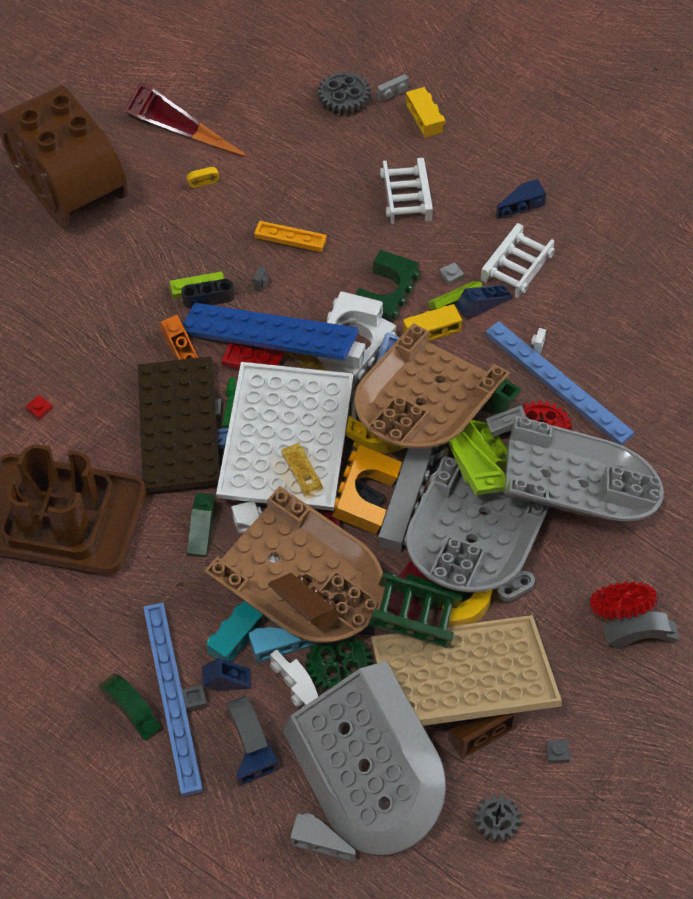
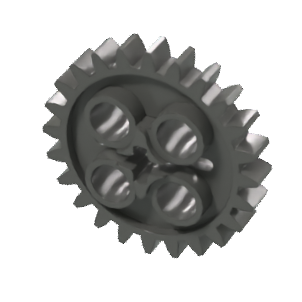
(344, 92)

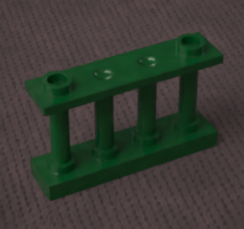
(402, 624)

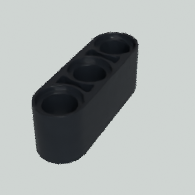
(208, 293)

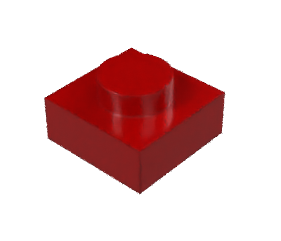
(39, 407)

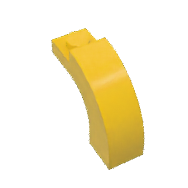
(362, 436)
(471, 610)

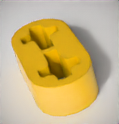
(203, 177)

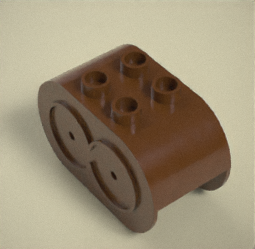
(61, 153)

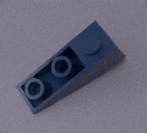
(523, 198)
(481, 299)

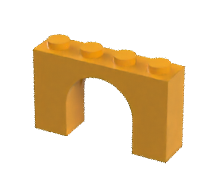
(349, 505)

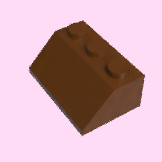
(306, 600)
(480, 732)

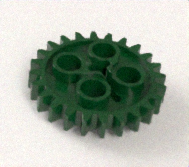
(319, 667)

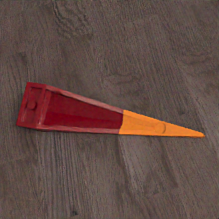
(159, 111)

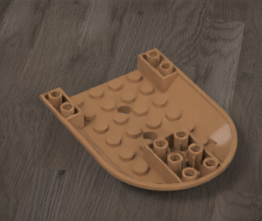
(408, 376)
(306, 546)

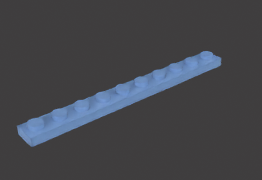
(560, 384)
(173, 700)

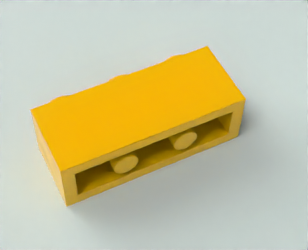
(425, 112)
(438, 322)

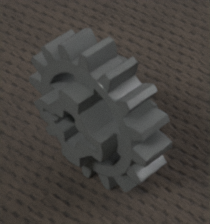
(507, 820)

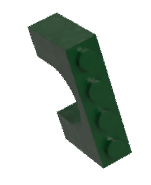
(403, 273)

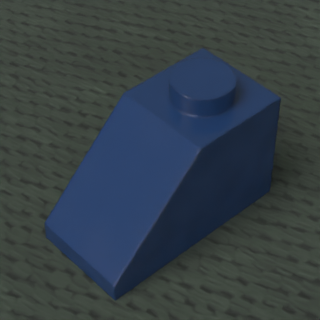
(225, 675)
(256, 765)

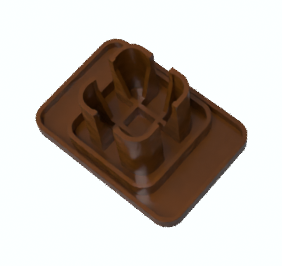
(67, 511)

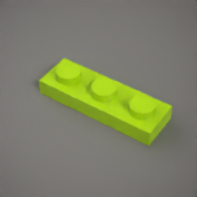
(177, 285)
(452, 296)

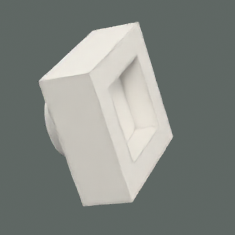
(538, 340)

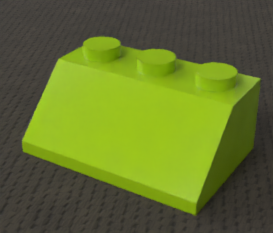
(491, 446)

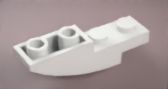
(296, 678)

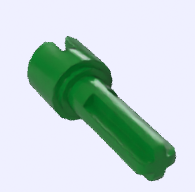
(230, 393)

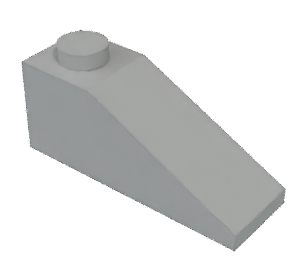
(315, 836)

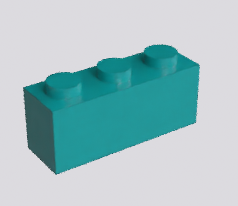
(234, 632)

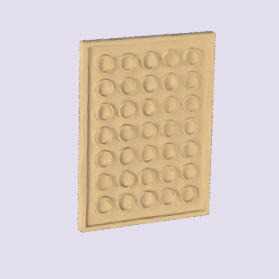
(482, 673)

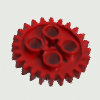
(548, 412)
(623, 600)

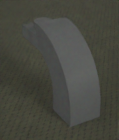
(649, 625)
(246, 724)

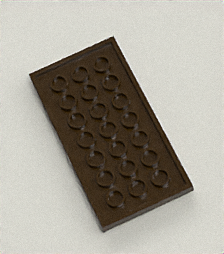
(178, 424)

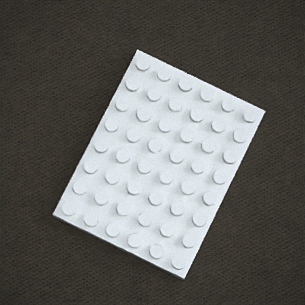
(277, 410)

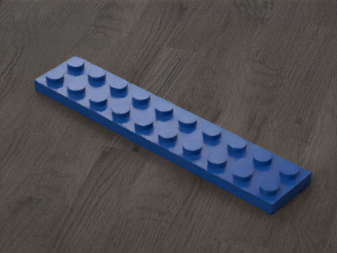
(270, 331)

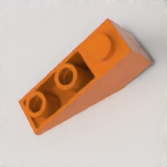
(177, 338)

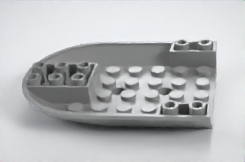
(615, 478)
(452, 515)
(399, 754)

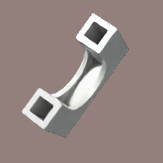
(354, 309)
(375, 336)

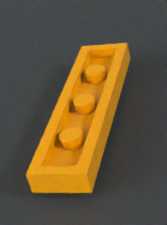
(290, 236)

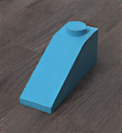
(268, 639)

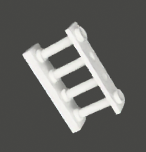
(420, 182)
(507, 248)

